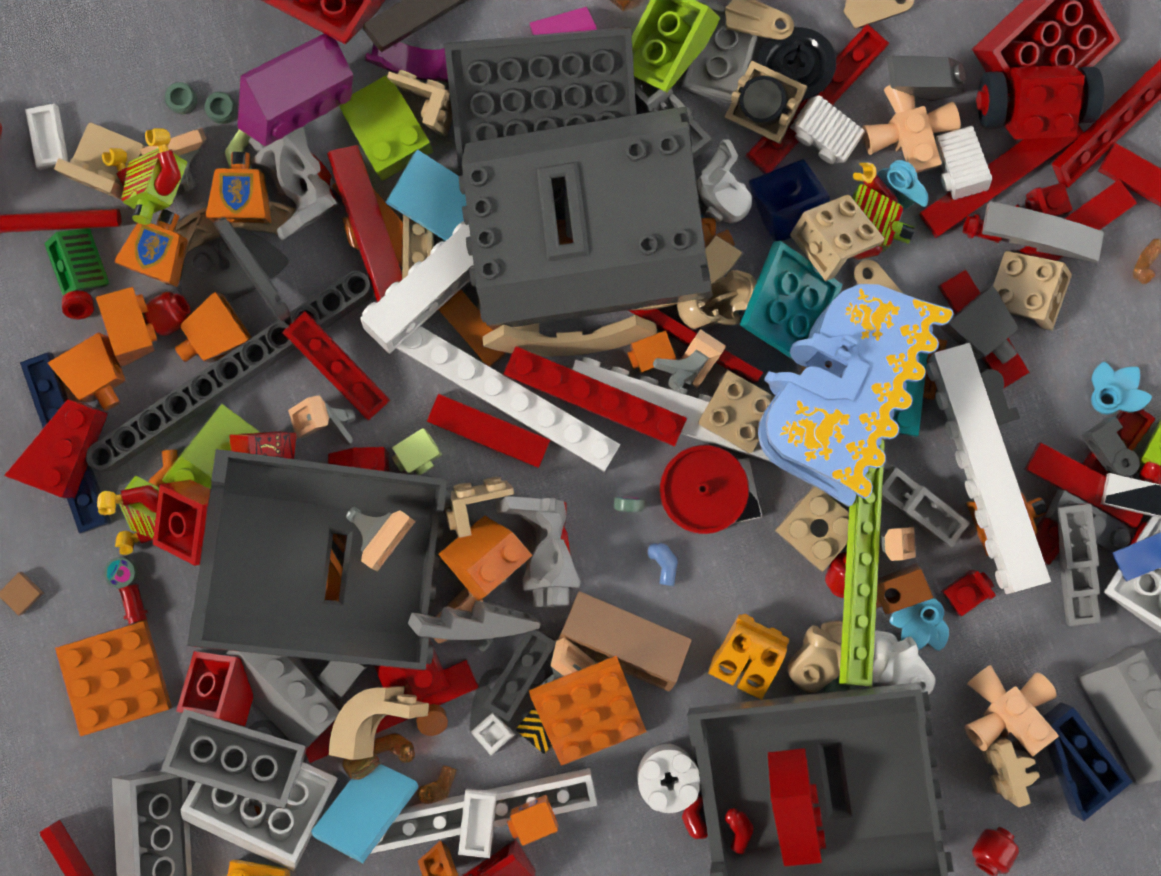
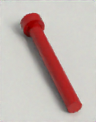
(60, 220)

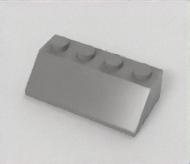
(290, 695)
(1129, 705)
(234, 759)
(149, 825)

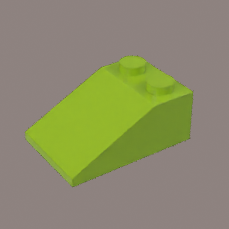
(670, 40)
(385, 127)
(198, 457)

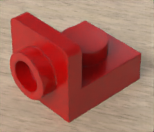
(1049, 200)
(969, 591)

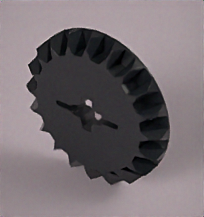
(815, 55)

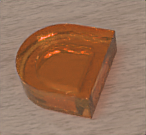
(361, 767)

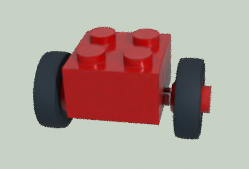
(1041, 100)

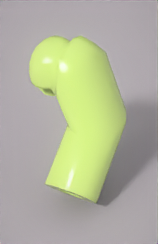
(237, 144)

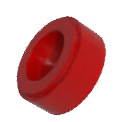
(77, 305)

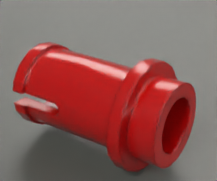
(973, 227)
(133, 604)

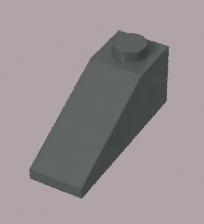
(926, 76)

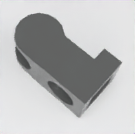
(994, 384)
(1110, 448)

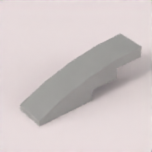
(654, 100)
(1043, 232)
(921, 506)
(1078, 564)
(482, 623)

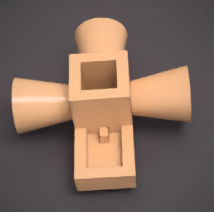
(912, 130)
(1012, 712)

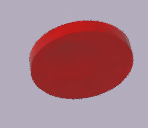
(704, 489)

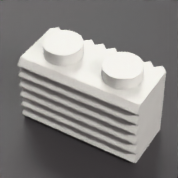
(827, 130)
(962, 163)

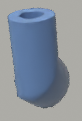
(666, 560)

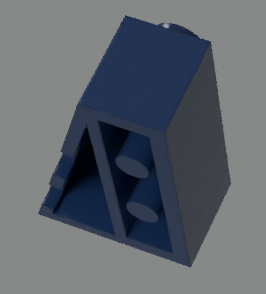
(1083, 763)

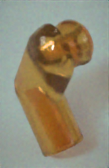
(1147, 257)
(397, 745)
(438, 789)

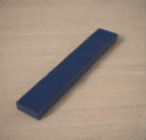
(48, 397)

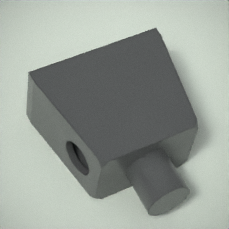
(985, 326)

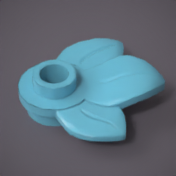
(905, 184)
(1120, 387)
(921, 628)

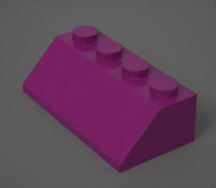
(293, 90)

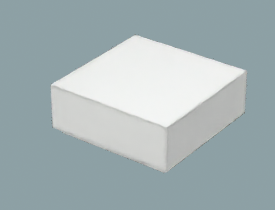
(492, 733)

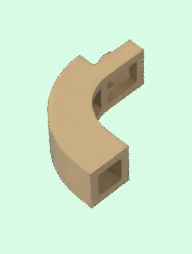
(359, 718)

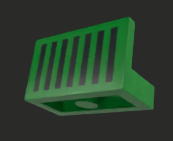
(76, 260)

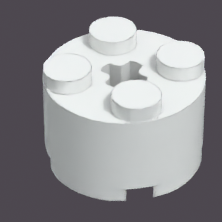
(684, 785)

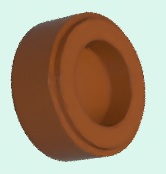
(433, 723)

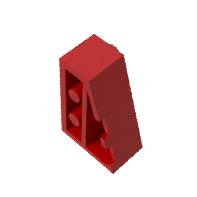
(58, 453)
(794, 808)

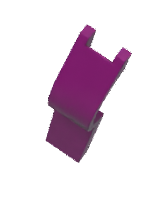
(418, 61)

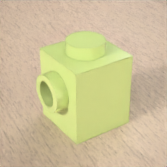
(416, 453)

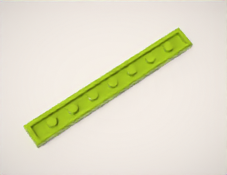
(861, 584)

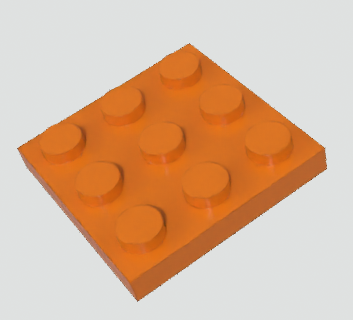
(113, 678)
(588, 710)

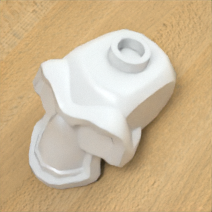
(719, 189)
(899, 662)

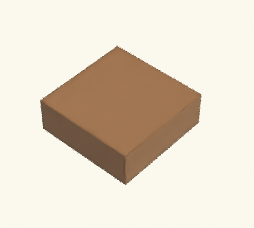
(20, 593)

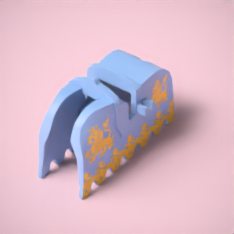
(834, 418)

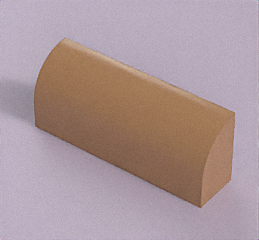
(640, 645)

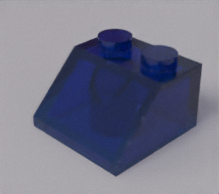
(785, 196)

